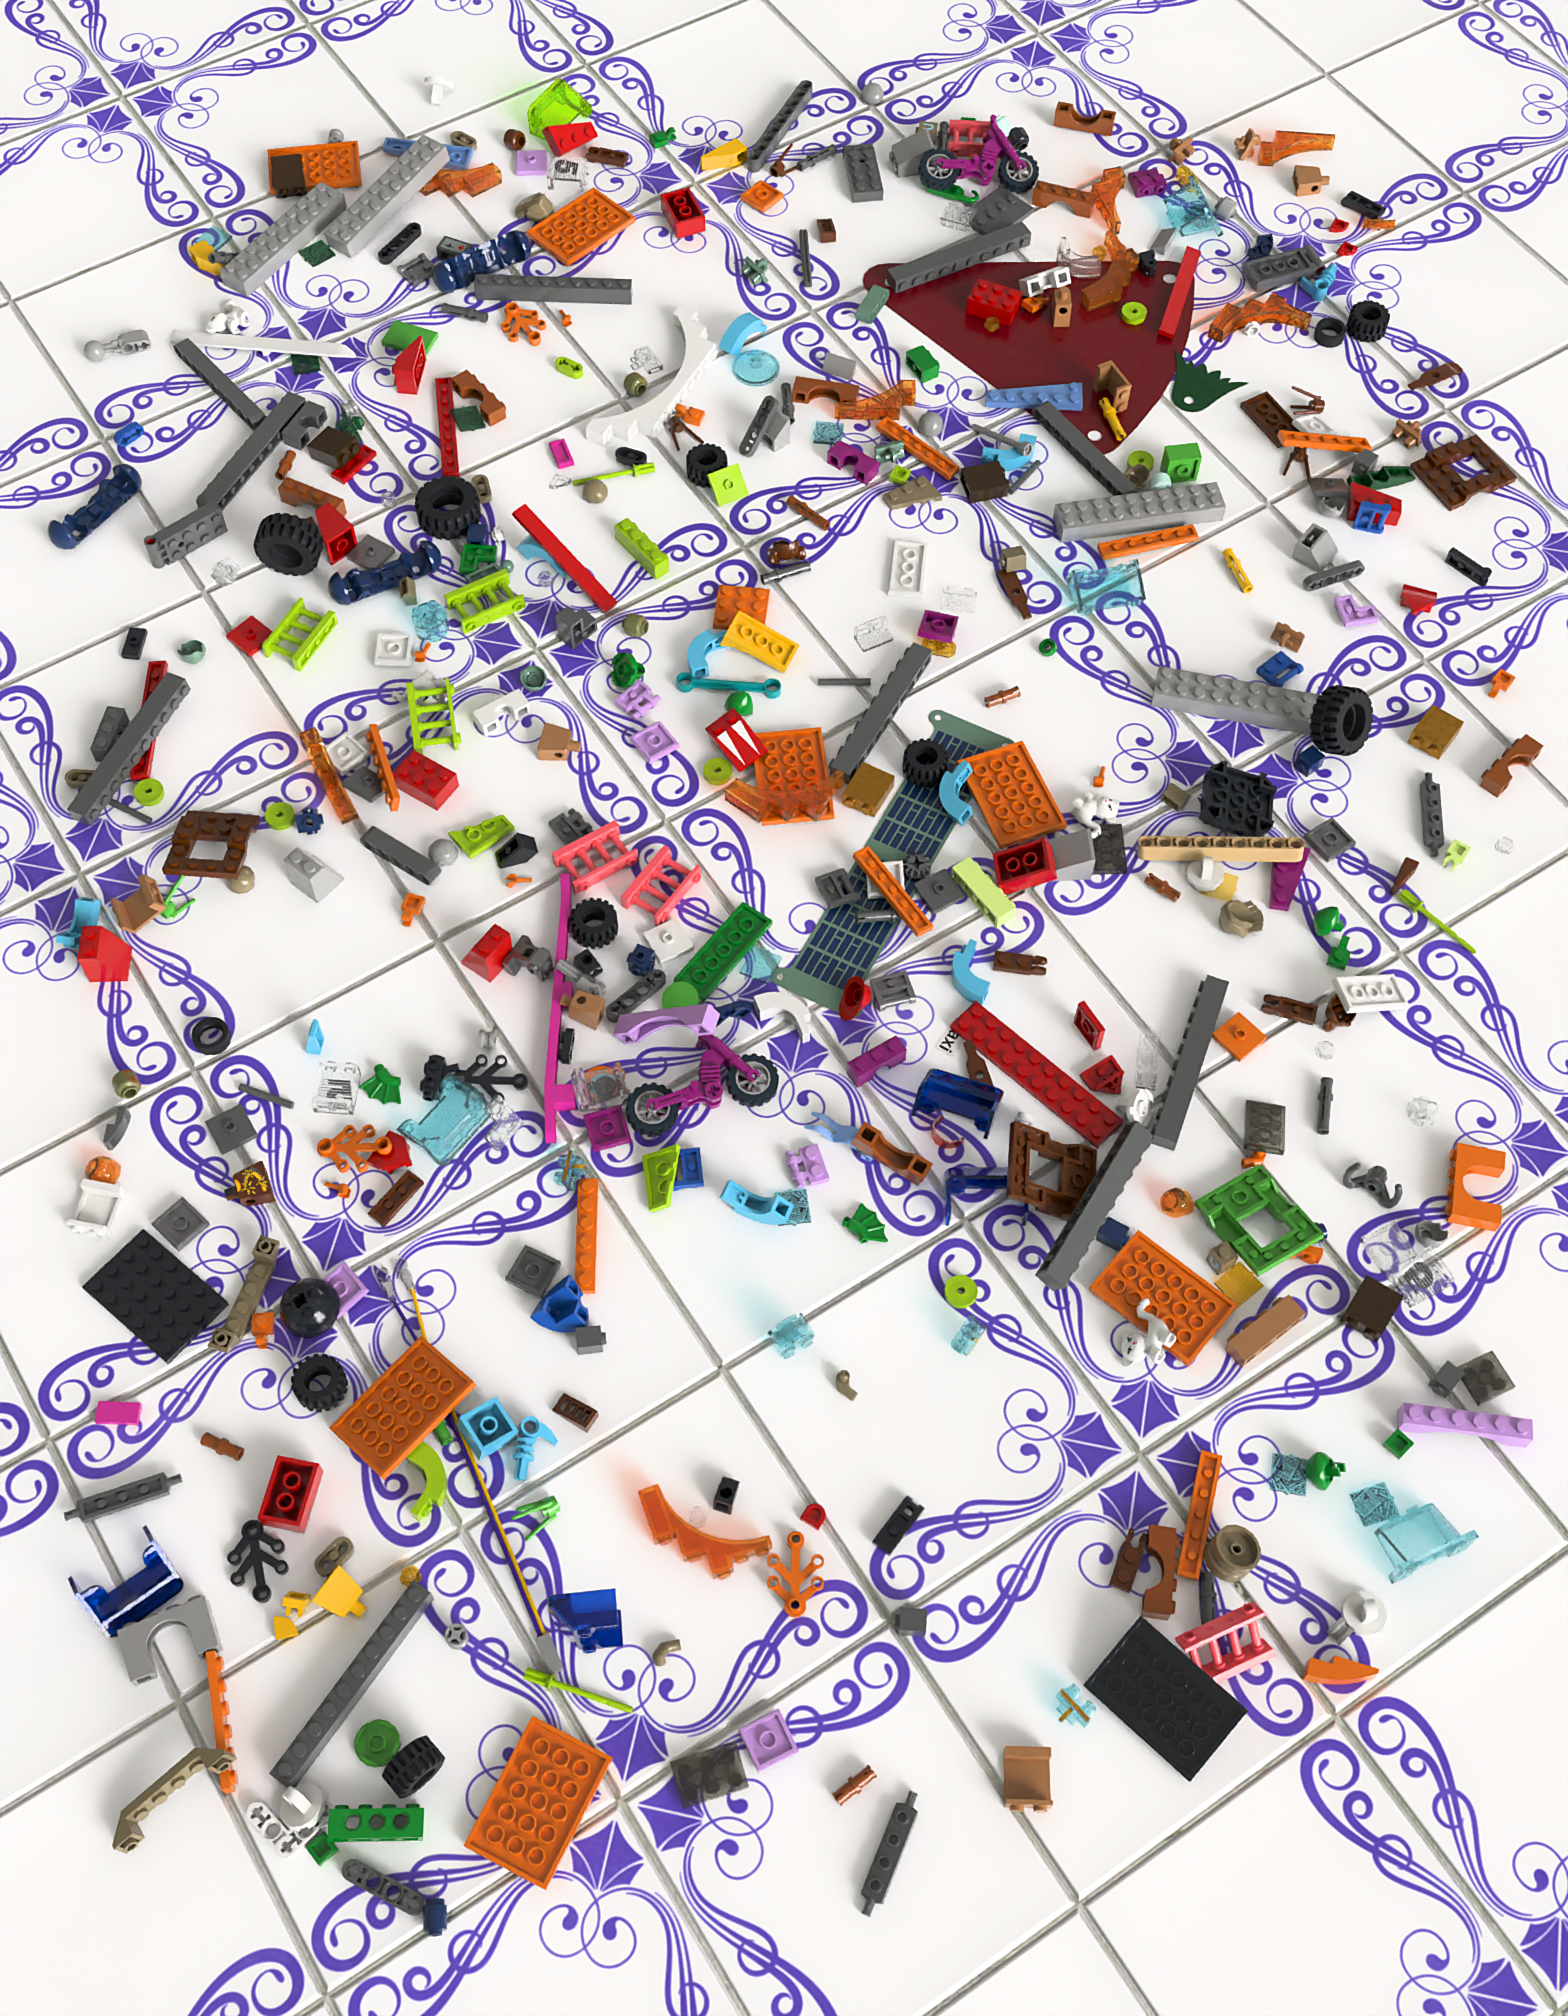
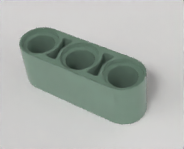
(872, 304)

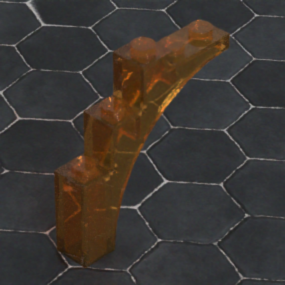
(471, 181)
(1110, 286)
(1273, 311)
(785, 804)
(693, 1544)

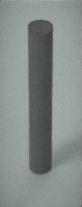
(1024, 477)
(844, 681)
(126, 809)
(266, 1096)

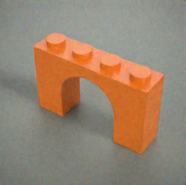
(1461, 1207)

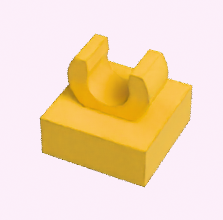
(296, 1600)

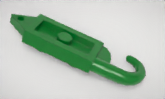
(953, 193)

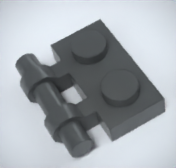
(565, 829)

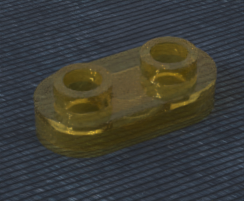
(1182, 175)
(940, 648)

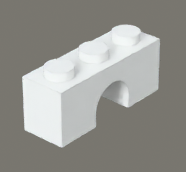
(1051, 278)
(512, 704)

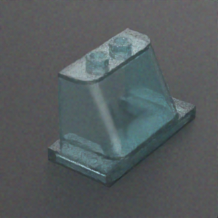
(1191, 210)
(1420, 1539)

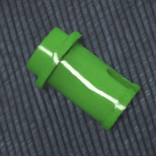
(443, 1434)

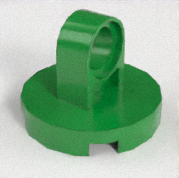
(626, 670)

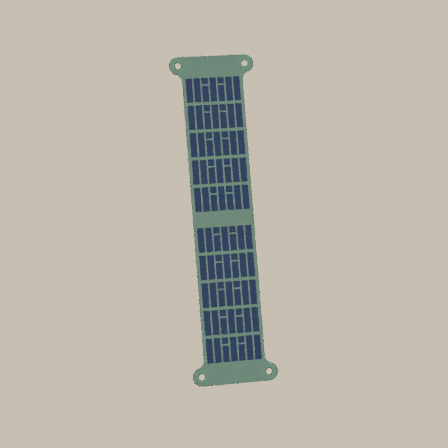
(909, 825)

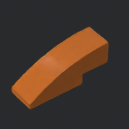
(1337, 1671)

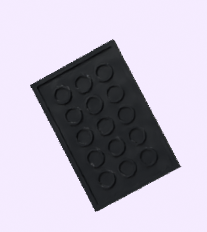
(155, 1296)
(1165, 1698)

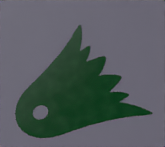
(1200, 385)

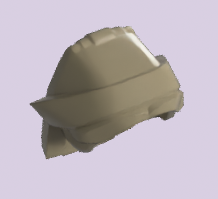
(534, 207)
(1240, 918)

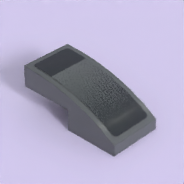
(116, 1131)

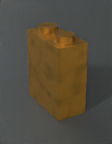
(1435, 732)
(868, 789)

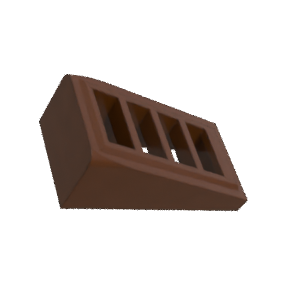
(826, 230)
(1405, 872)
(588, 1422)

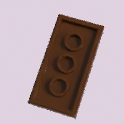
(1268, 416)

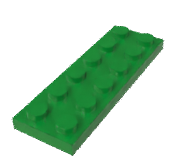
(724, 950)

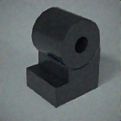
(1147, 263)
(587, 963)
(726, 1495)

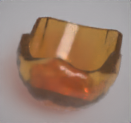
(103, 1170)
(1176, 1202)

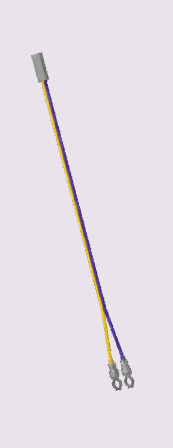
(544, 1641)

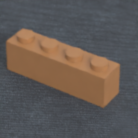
(1264, 1331)

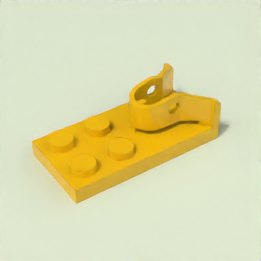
(760, 641)

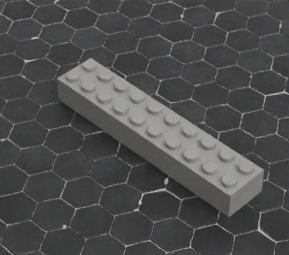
(386, 196)
(283, 239)
(1139, 512)
(1233, 700)

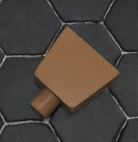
(1308, 180)
(1061, 299)
(556, 743)
(585, 1008)

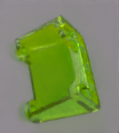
(556, 106)

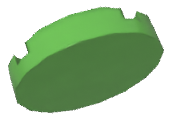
(680, 995)
(377, 1743)

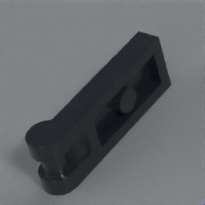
(1363, 205)
(1468, 567)
(897, 1526)

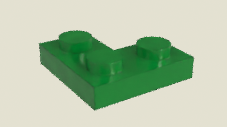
(473, 554)

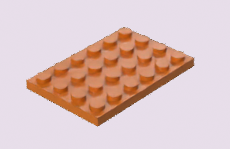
(327, 163)
(580, 226)
(792, 763)
(1012, 795)
(1175, 1292)
(402, 1407)
(538, 1803)

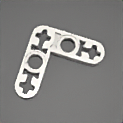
(283, 1835)

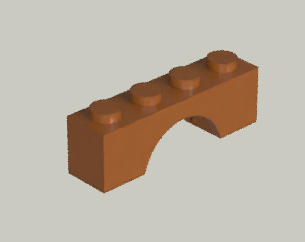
(1068, 118)
(1078, 200)
(468, 386)
(807, 389)
(295, 492)
(1498, 778)
(908, 1165)
(1161, 1544)

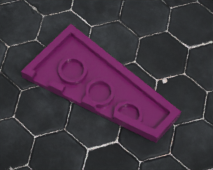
(1284, 882)

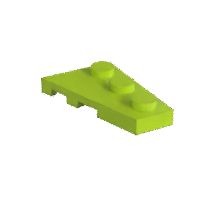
(480, 837)
(660, 1176)

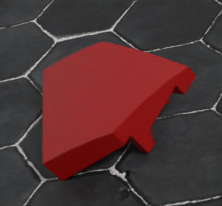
(1417, 599)
(1104, 1076)
(396, 1158)

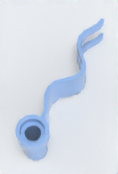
(843, 1134)

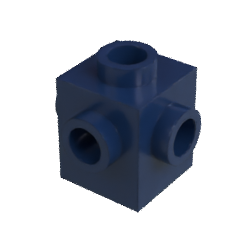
(304, 825)
(641, 960)

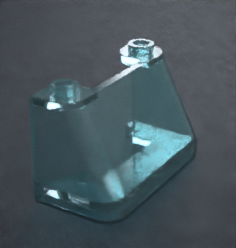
(1106, 587)
(449, 1122)

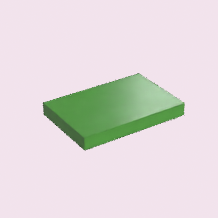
(403, 334)

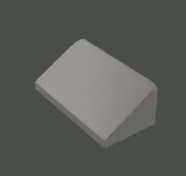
(1163, 240)
(839, 366)

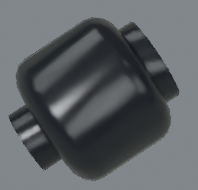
(1018, 138)

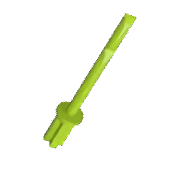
(637, 470)
(1416, 905)
(548, 1680)

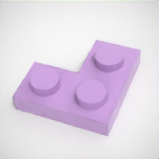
(1353, 615)

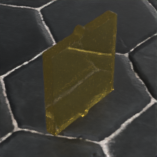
(1226, 890)
(1238, 1284)

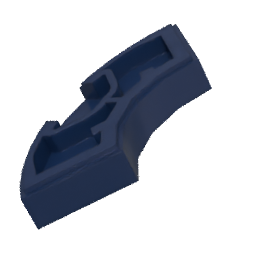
(1262, 248)

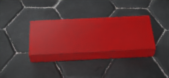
(354, 465)

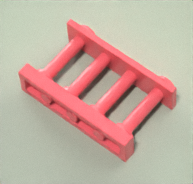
(968, 129)
(594, 841)
(653, 871)
(1241, 1657)

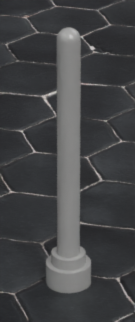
(1024, 448)

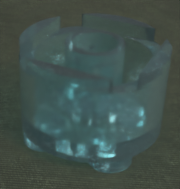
(430, 621)
(791, 1335)

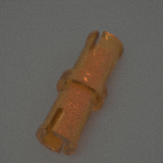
(1379, 224)

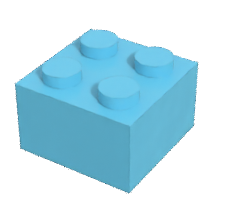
(487, 1428)

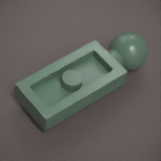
(488, 570)

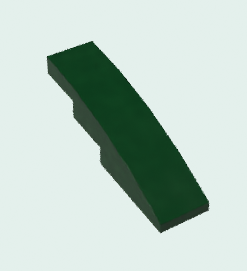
(1384, 478)

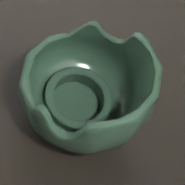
(192, 652)
(533, 678)

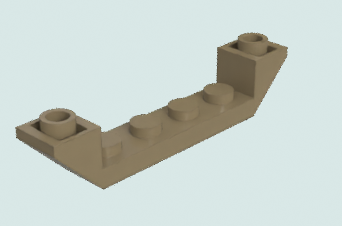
(247, 1301)
(128, 1831)

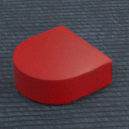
(814, 1516)

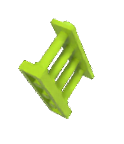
(479, 588)
(308, 646)
(416, 710)

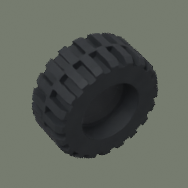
(445, 492)
(288, 544)
(1341, 720)

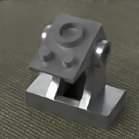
(538, 963)

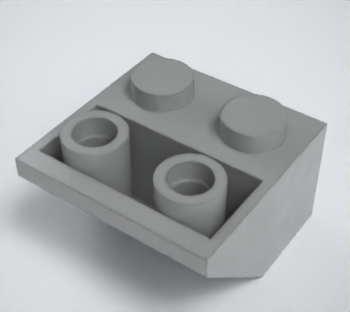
(778, 432)
(1315, 548)

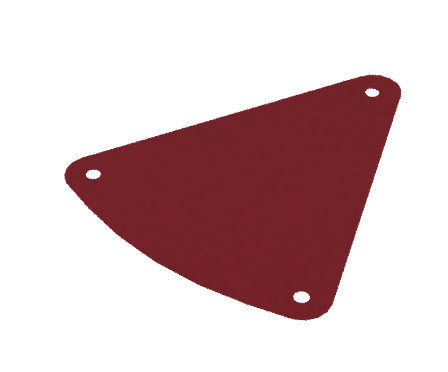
(1044, 355)

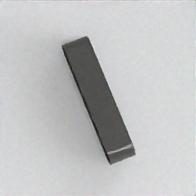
(400, 855)

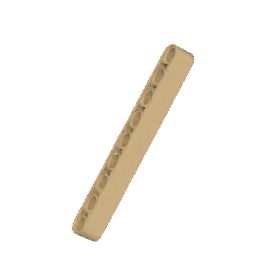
(1220, 848)

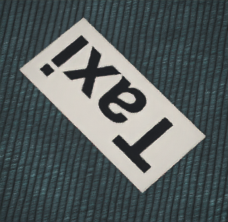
(949, 1042)

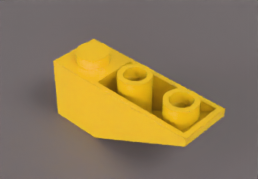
(727, 155)
(199, 255)

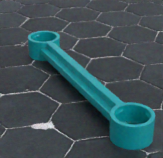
(728, 685)

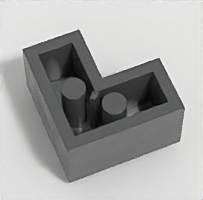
(575, 626)

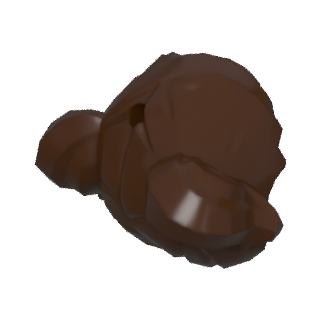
(785, 551)
(1333, 1012)

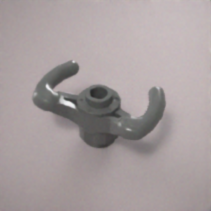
(1374, 1183)

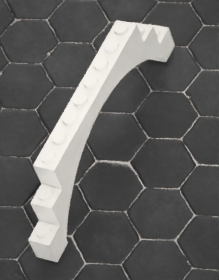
(654, 414)

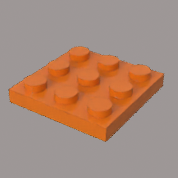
(746, 599)

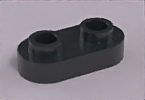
(630, 456)
(567, 1039)

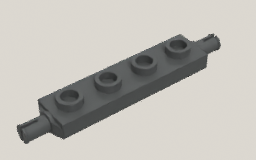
(1431, 814)
(123, 1497)
(889, 1853)

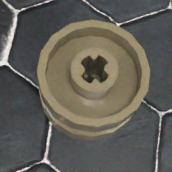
(1232, 1553)

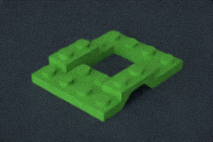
(1246, 1196)

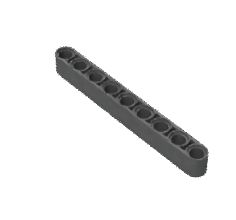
(780, 126)
(219, 383)
(1083, 450)

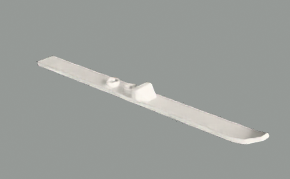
(264, 344)

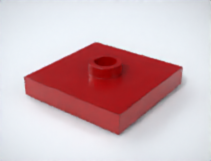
(249, 636)
(1089, 1025)

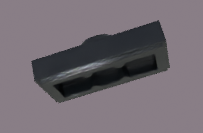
(134, 643)

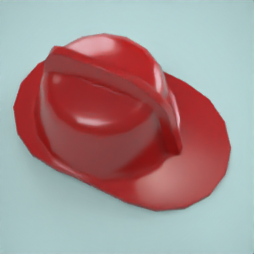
(855, 997)

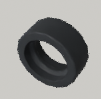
(1327, 340)
(209, 1023)

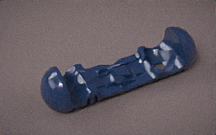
(483, 259)
(106, 501)
(370, 582)

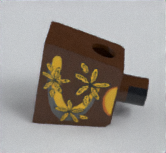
(251, 1186)

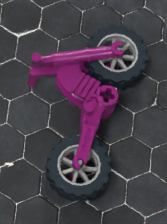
(1011, 168)
(705, 1089)

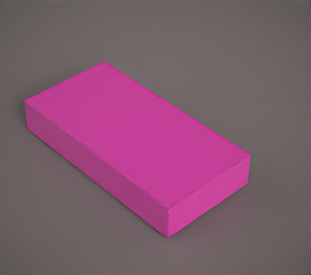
(561, 453)
(118, 1413)

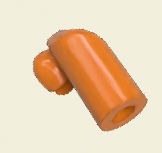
(1256, 1159)

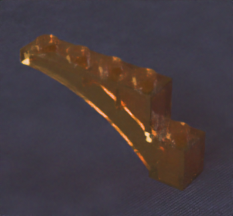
(1291, 143)
(1106, 193)
(881, 405)
(327, 775)

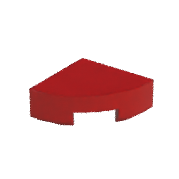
(1338, 226)
(1347, 249)

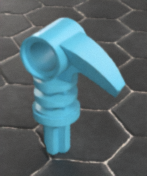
(1319, 288)
(525, 1447)

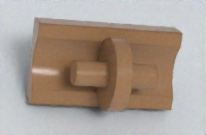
(1245, 143)
(1178, 149)
(1408, 430)
(1287, 637)

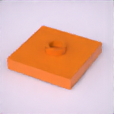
(762, 196)
(1239, 1036)

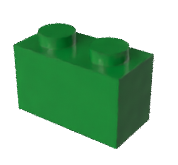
(922, 364)

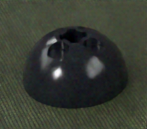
(315, 1314)

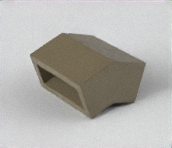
(408, 591)
(1175, 797)

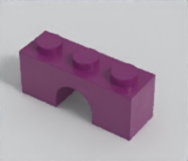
(843, 454)
(885, 1054)

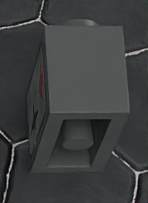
(451, 247)

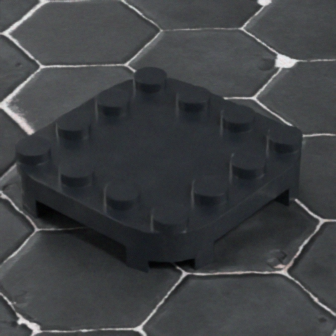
(1237, 801)

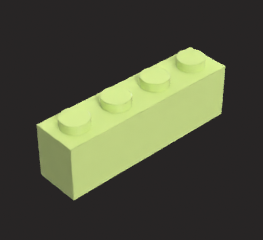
(983, 892)

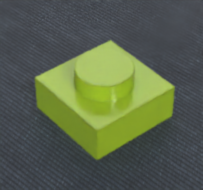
(899, 475)

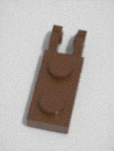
(607, 156)
(1019, 963)
(1290, 1009)
(1127, 1563)

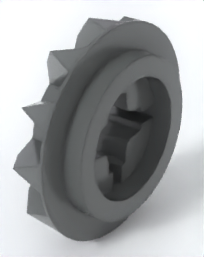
(910, 869)

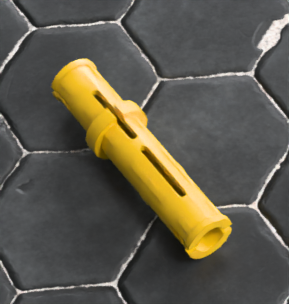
(1110, 414)
(1229, 556)

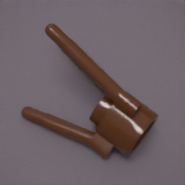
(778, 167)
(1315, 406)
(678, 426)
(1299, 455)

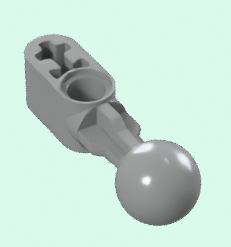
(126, 343)

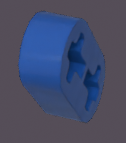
(128, 434)

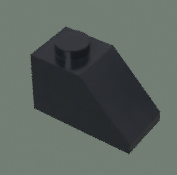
(516, 851)

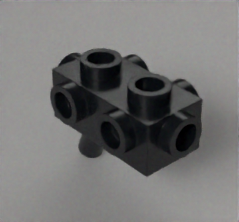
(435, 1071)

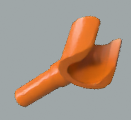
(566, 319)
(421, 655)
(1098, 780)
(514, 879)
(343, 1189)

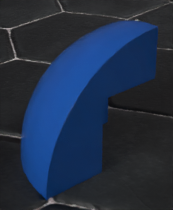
(562, 1308)

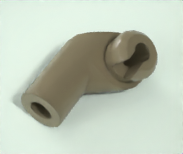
(843, 1387)
(663, 1650)

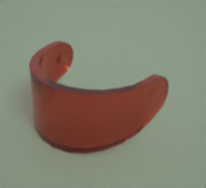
(940, 1141)

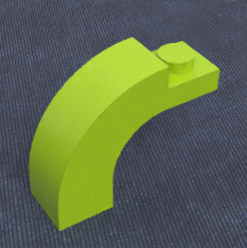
(429, 1462)

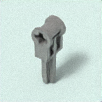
(582, 981)

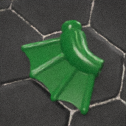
(383, 1086)
(865, 1225)

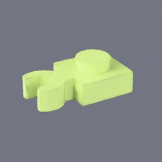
(1456, 853)

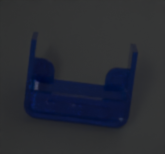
(960, 1097)
(959, 1179)
(135, 1596)
(588, 1618)

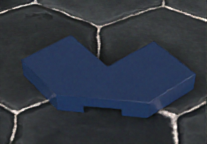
(736, 1009)

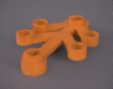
(513, 311)
(352, 1146)
(795, 1577)

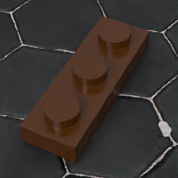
(395, 1198)

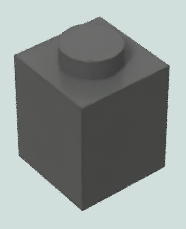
(1364, 462)
(590, 1339)
(1446, 1379)
(911, 1622)

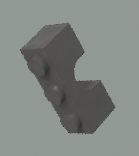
(296, 432)
(112, 724)

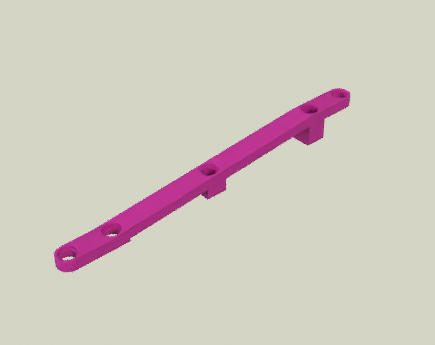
(558, 1096)

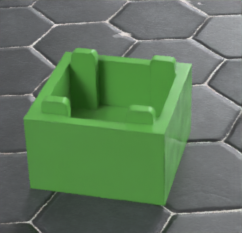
(1181, 462)

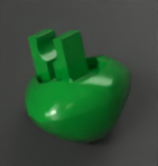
(740, 702)
(1326, 920)
(1321, 1470)

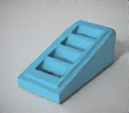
(315, 1039)

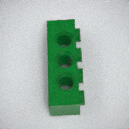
(365, 1833)

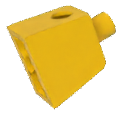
(340, 1595)

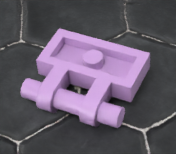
(634, 696)
(813, 1165)

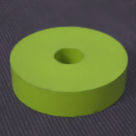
(1133, 313)
(1141, 456)
(714, 765)
(149, 799)
(276, 810)
(960, 1300)

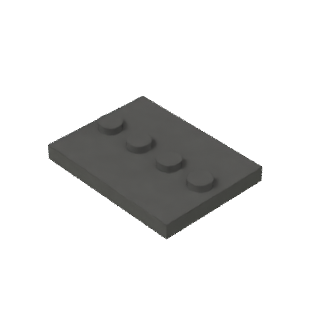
(999, 211)

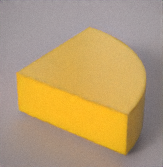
(284, 1628)

